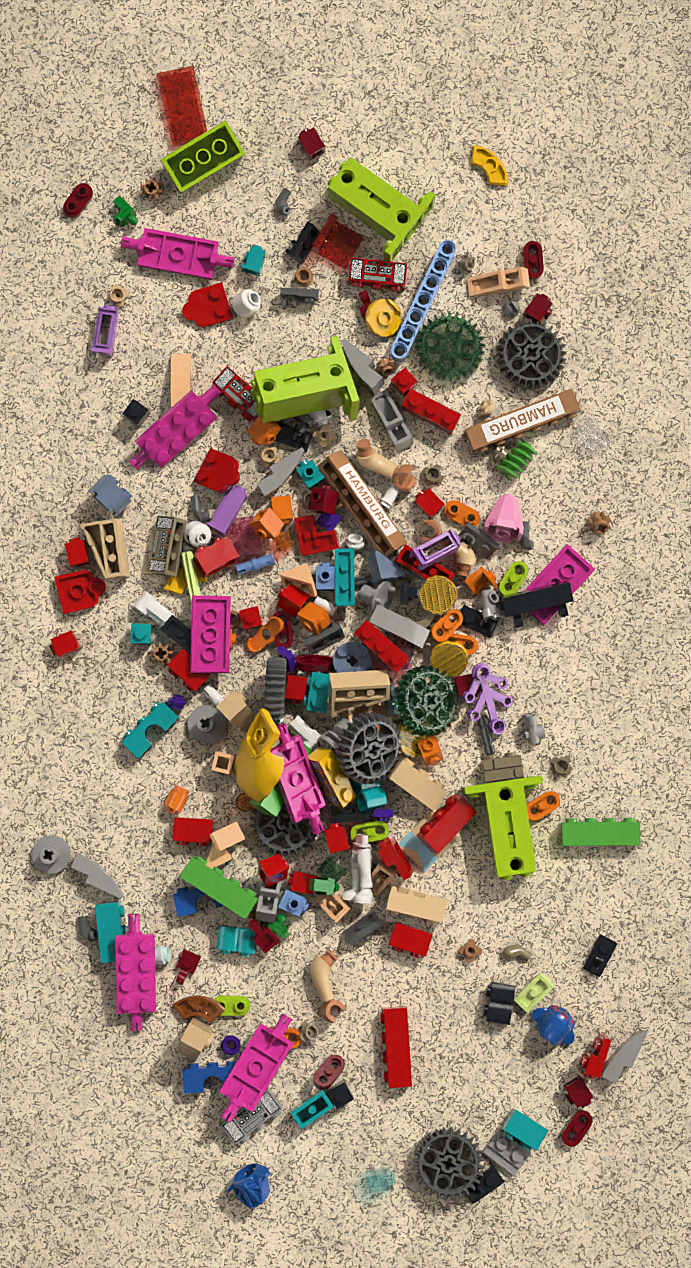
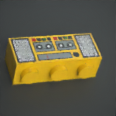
(330, 778)

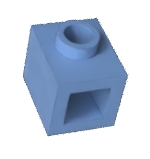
(325, 577)
(293, 903)

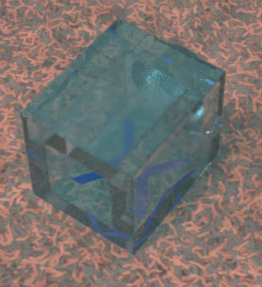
(380, 1179)

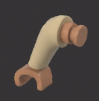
(379, 464)
(464, 555)
(319, 973)

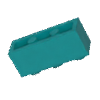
(109, 924)

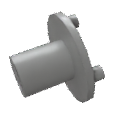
(382, 595)
(206, 724)
(51, 854)

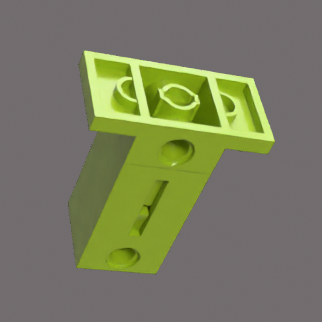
(378, 205)
(306, 387)
(508, 824)

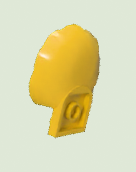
(254, 765)

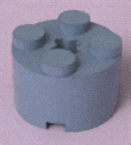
(110, 495)
(355, 650)

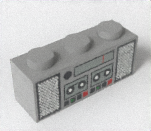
(247, 1121)

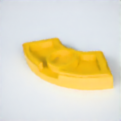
(490, 165)
(179, 584)

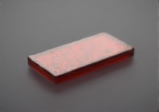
(182, 105)

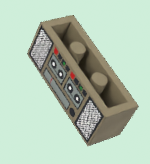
(166, 546)

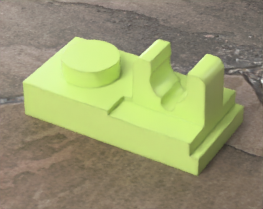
(533, 992)

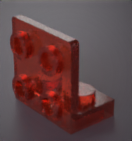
(337, 242)

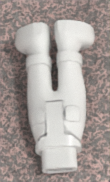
(361, 872)

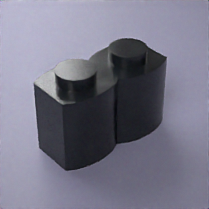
(499, 1003)

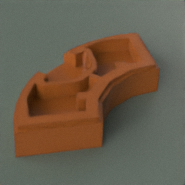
(199, 1006)

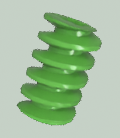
(516, 459)

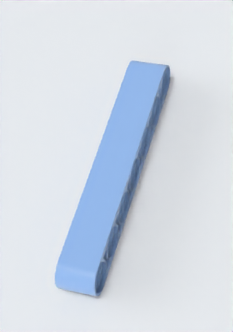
(426, 292)

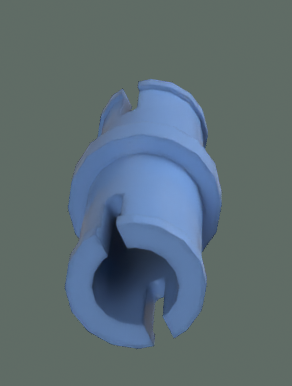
(255, 564)

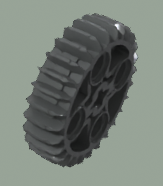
(521, 331)
(275, 688)
(368, 747)
(267, 841)
(458, 1166)

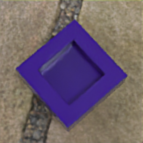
(328, 522)
(289, 656)
(383, 814)

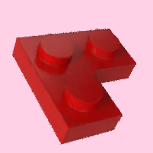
(312, 541)

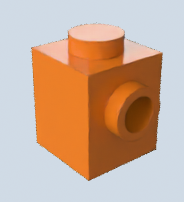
(262, 432)
(282, 508)
(266, 524)
(314, 618)

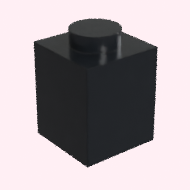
(136, 413)
(340, 1094)

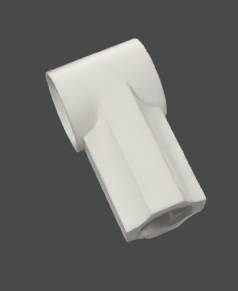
(149, 606)
(308, 735)

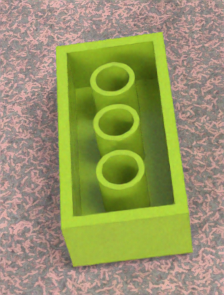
(202, 157)

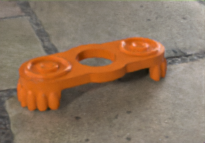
(257, 642)

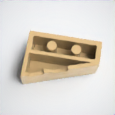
(109, 547)
(356, 689)
(237, 711)
(416, 783)
(416, 904)
(195, 1038)

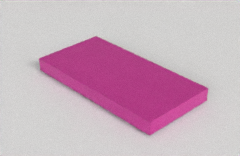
(564, 567)
(210, 634)

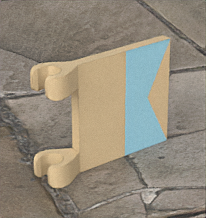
(417, 850)

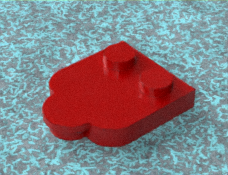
(208, 306)
(218, 471)
(79, 590)

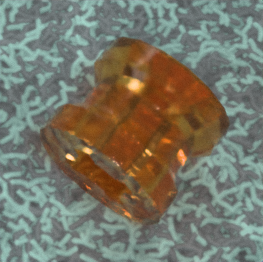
(283, 541)
(242, 802)

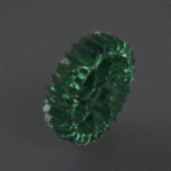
(428, 334)
(425, 701)

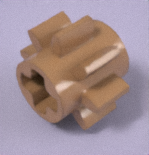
(155, 193)
(599, 522)
(165, 657)

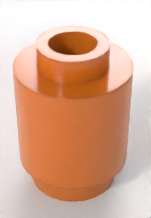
(176, 800)

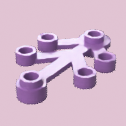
(487, 696)

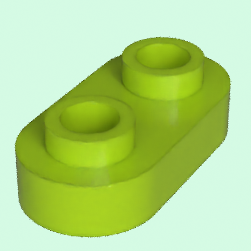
(512, 578)
(369, 829)
(231, 1004)

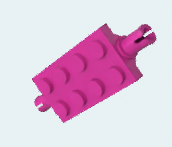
(177, 253)
(176, 428)
(298, 781)
(135, 972)
(256, 1067)

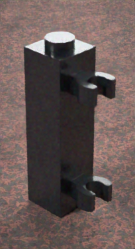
(536, 599)

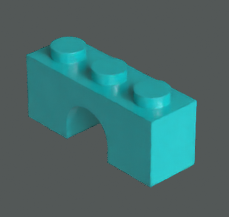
(160, 715)

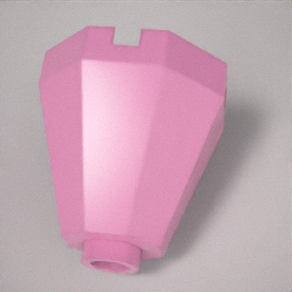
(505, 520)

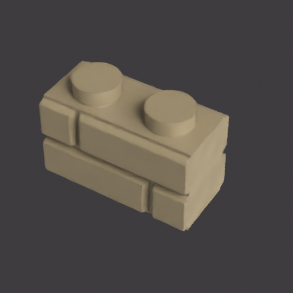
(502, 768)

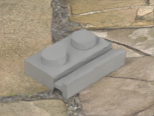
(506, 1152)

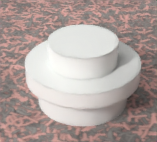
(355, 541)

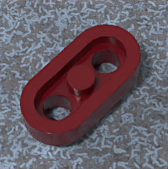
(78, 200)
(533, 260)
(286, 631)
(314, 663)
(328, 1073)
(579, 1129)

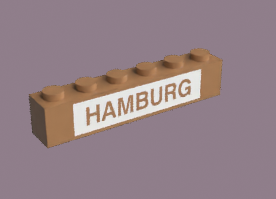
(522, 420)
(362, 504)

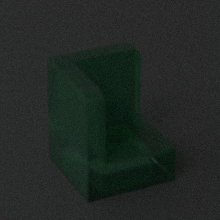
(331, 869)

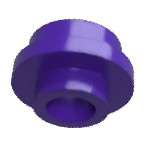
(176, 701)
(228, 1051)

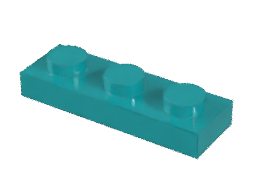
(344, 578)

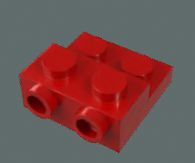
(390, 854)
(593, 1062)

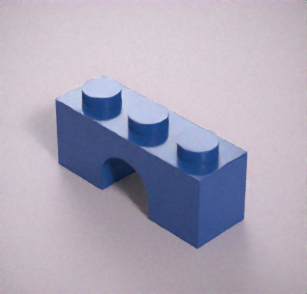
(186, 901)
(195, 1075)

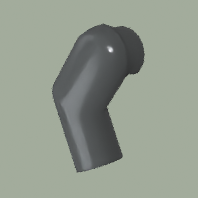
(281, 202)
(196, 509)
(525, 543)
(85, 930)

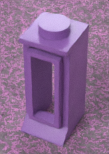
(100, 348)
(228, 509)
(424, 561)

